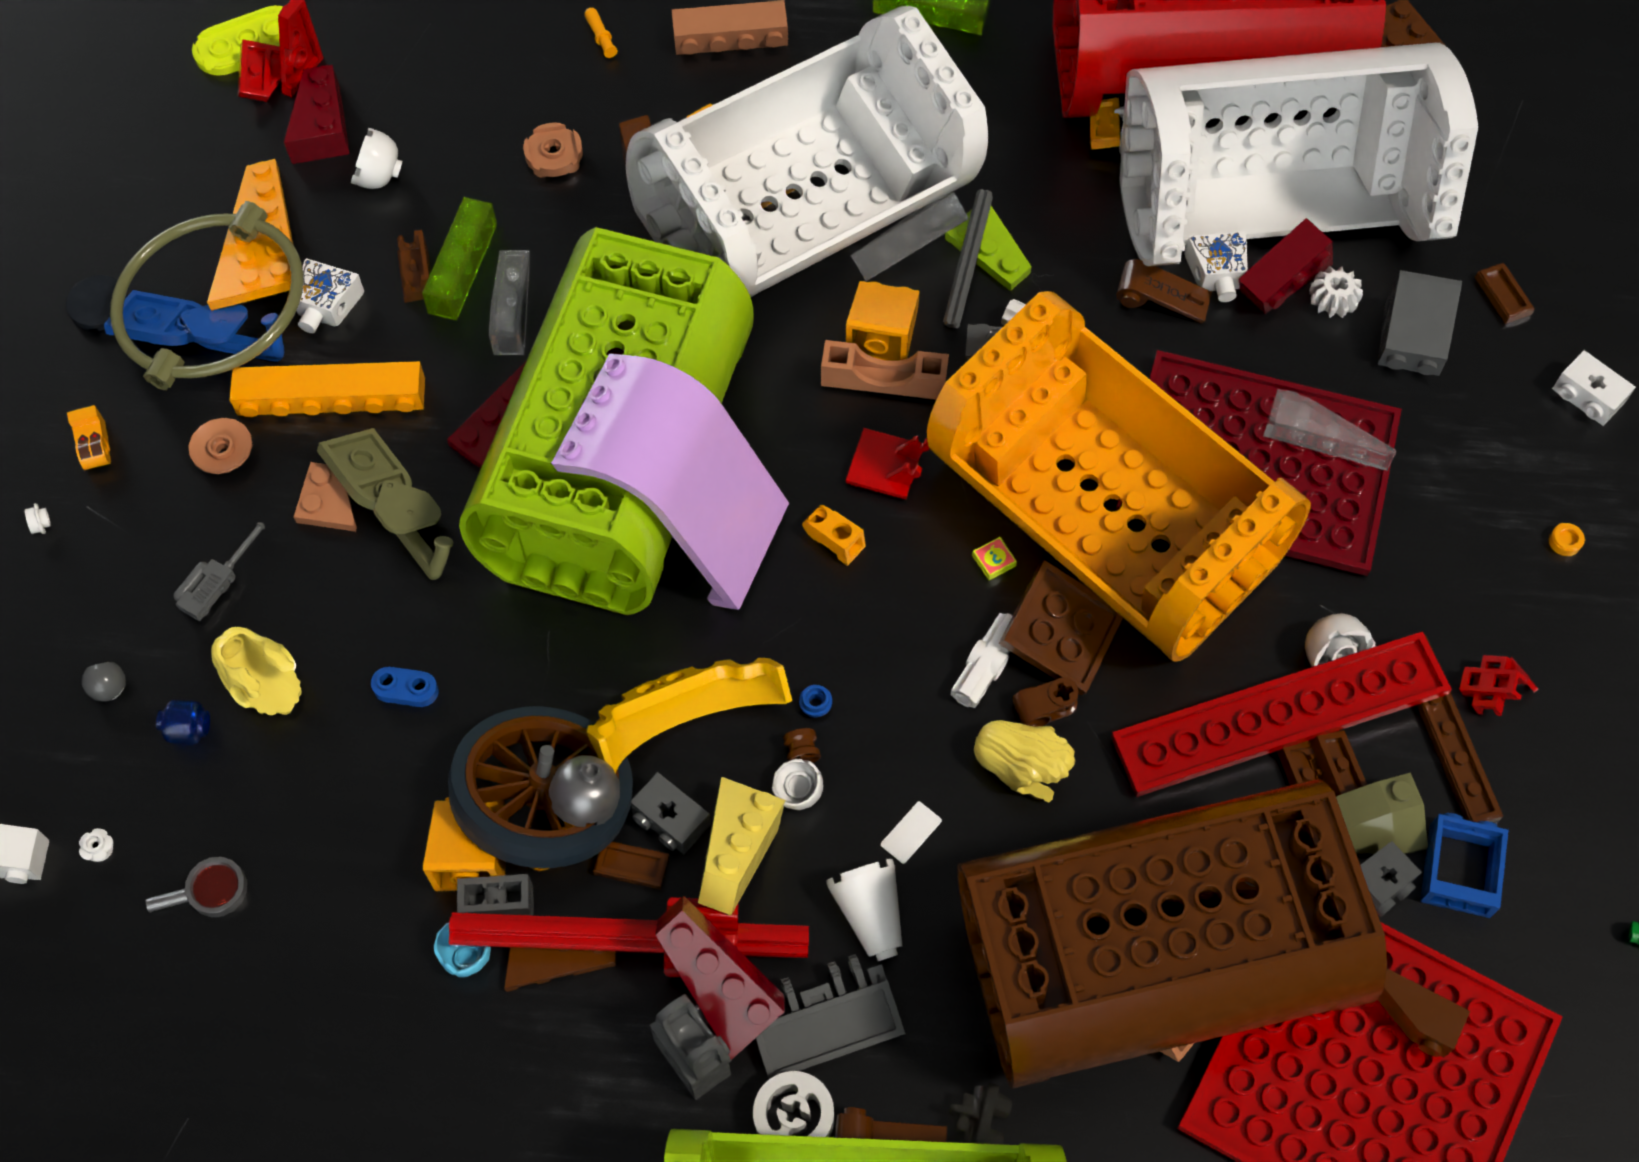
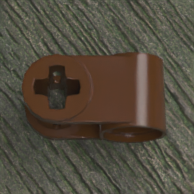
(1042, 705)

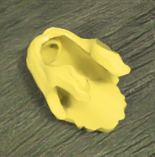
(256, 671)
(1024, 756)

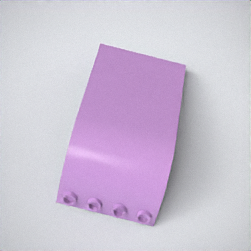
(685, 460)

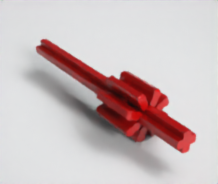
(620, 934)

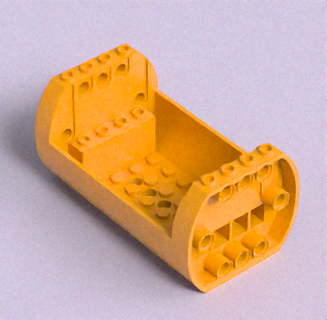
(1061, 393)

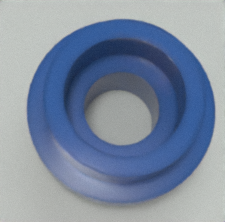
(815, 692)

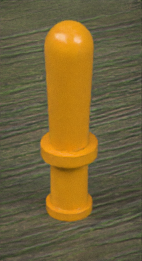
(602, 36)

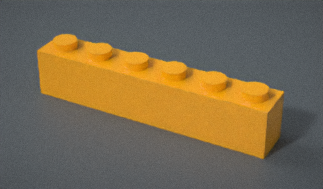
(327, 388)

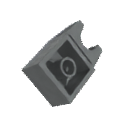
(690, 1046)

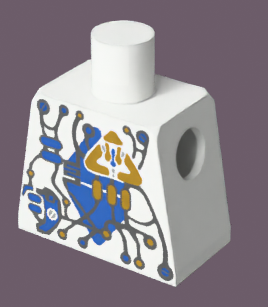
(1218, 261)
(327, 295)

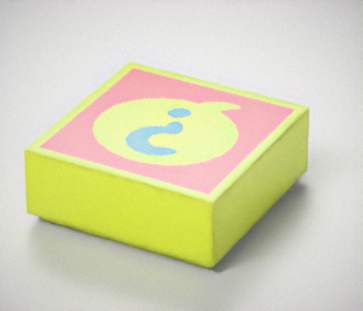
(994, 558)

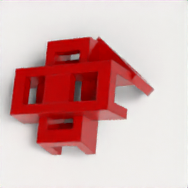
(1485, 679)

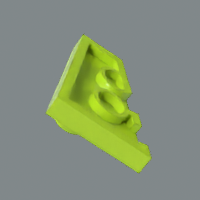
(997, 253)

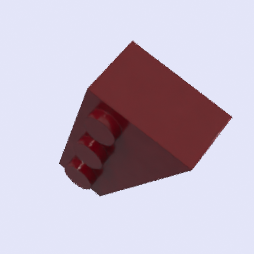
(317, 118)
(1287, 266)

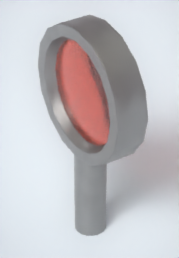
(212, 888)

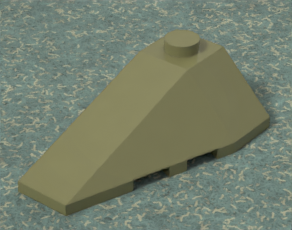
(1384, 814)

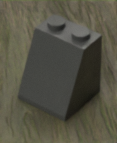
(1419, 323)

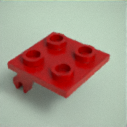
(886, 463)

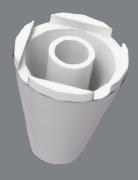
(871, 907)

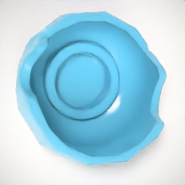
(459, 959)

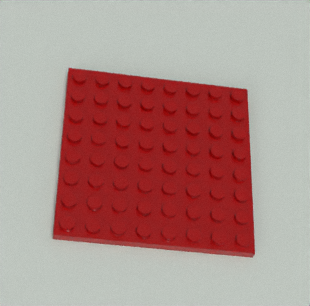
(1365, 1092)

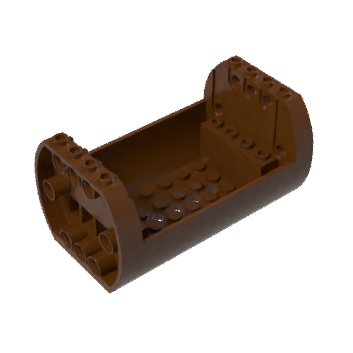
(1091, 999)

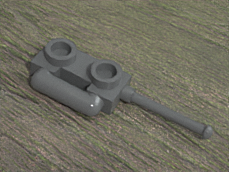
(214, 583)

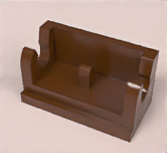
(414, 266)

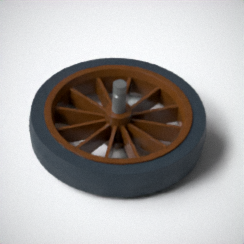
(528, 787)

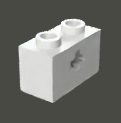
(1593, 388)

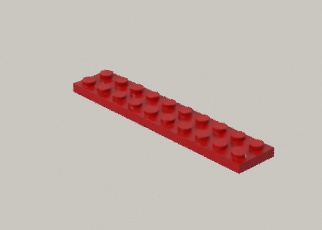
(1279, 713)

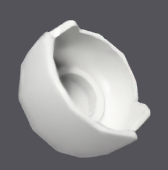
(798, 784)

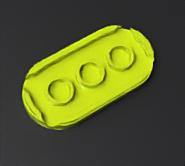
(219, 46)

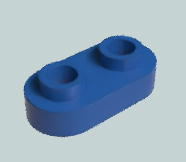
(402, 687)

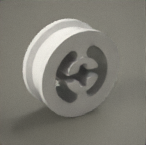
(807, 1089)

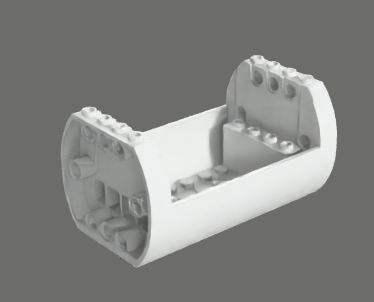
(876, 103)
(1383, 159)

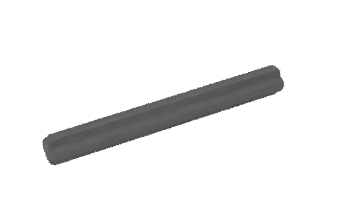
(968, 259)

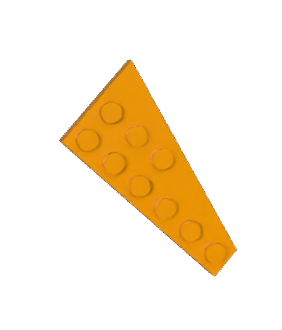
(259, 267)

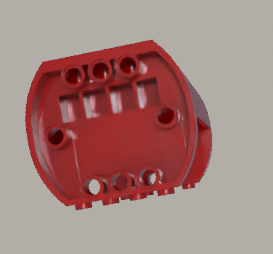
(1108, 38)

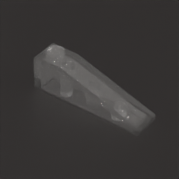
(909, 235)
(509, 303)
(1312, 426)

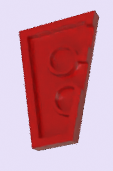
(297, 44)

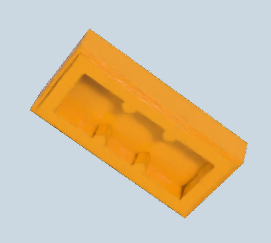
(1106, 125)

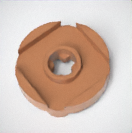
(557, 163)

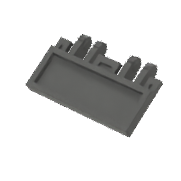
(828, 1024)

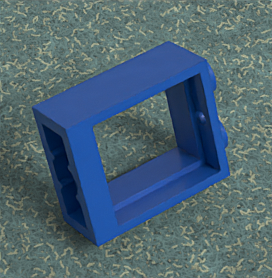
(1459, 897)

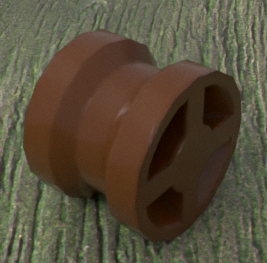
(802, 745)

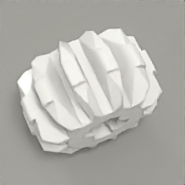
(1336, 292)

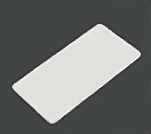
(911, 832)

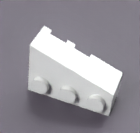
(22, 853)

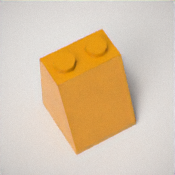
(882, 320)
(453, 854)

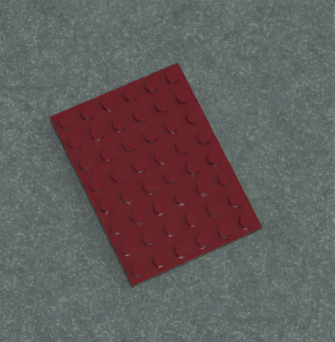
(1342, 493)

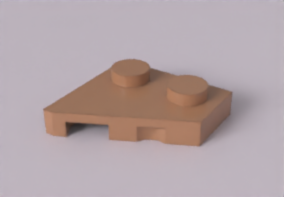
(324, 500)

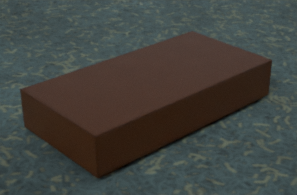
(1504, 293)
(632, 865)

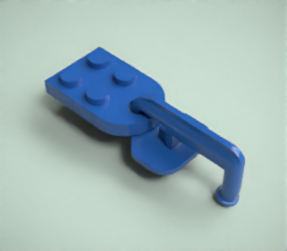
(182, 321)

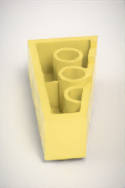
(739, 838)

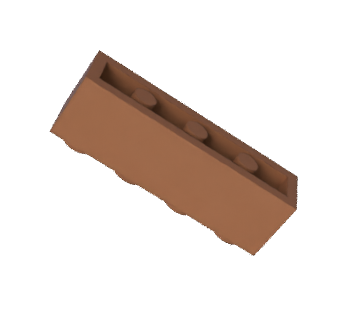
(730, 27)

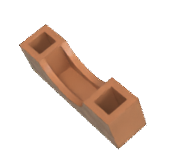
(850, 368)

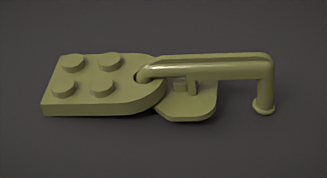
(383, 485)

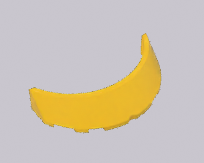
(683, 697)

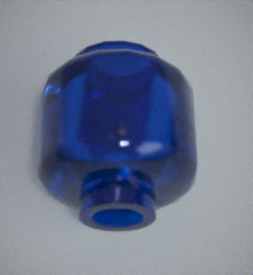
(183, 722)

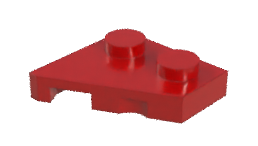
(258, 70)

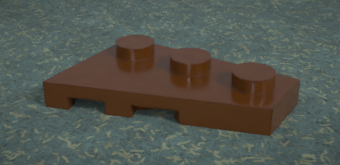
(541, 965)

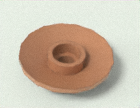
(219, 435)

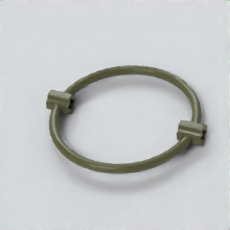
(168, 366)

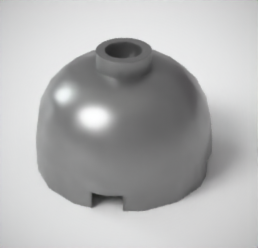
(584, 791)

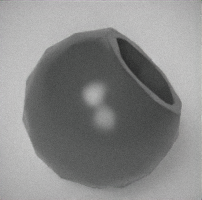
(103, 681)

